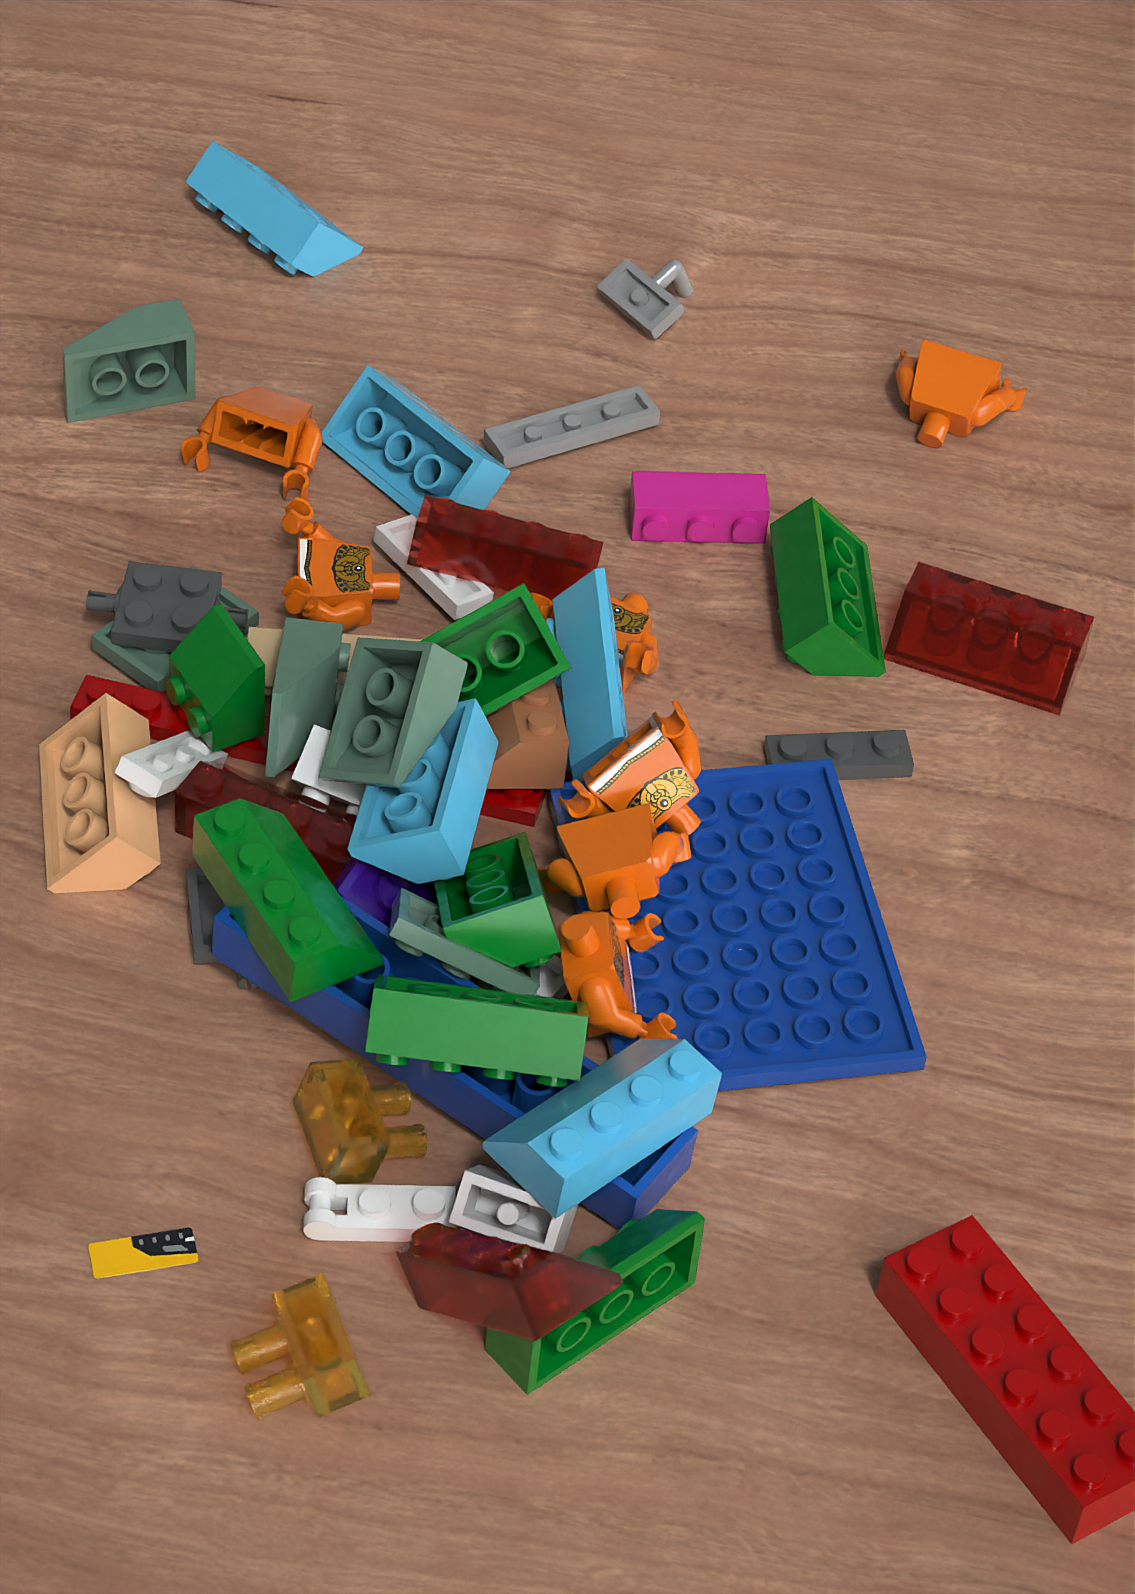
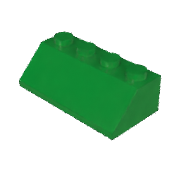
(825, 594)
(505, 650)
(281, 898)
(500, 905)
(477, 1029)
(655, 1263)

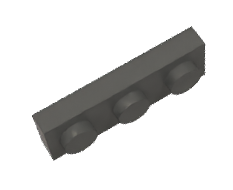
(852, 753)

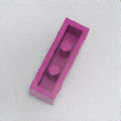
(698, 507)

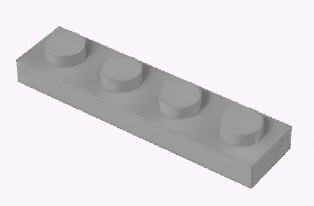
(571, 427)

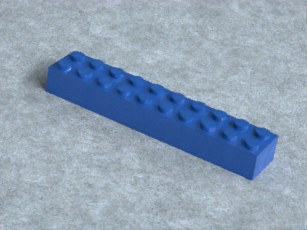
(467, 1095)

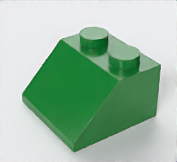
(218, 682)

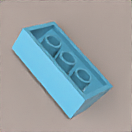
(269, 212)
(409, 446)
(593, 687)
(432, 818)
(606, 1121)

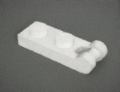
(373, 1211)

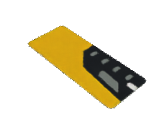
(143, 1253)

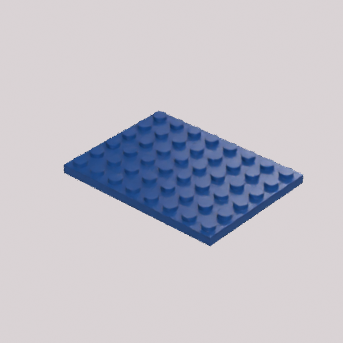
(771, 936)

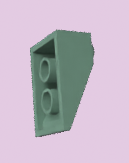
(131, 363)
(304, 687)
(390, 710)

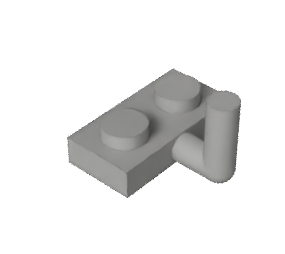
(644, 297)

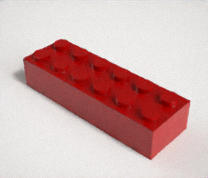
(1016, 1374)

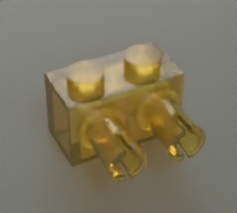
(346, 1124)
(317, 1339)

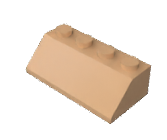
(93, 822)

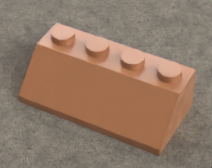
(531, 742)

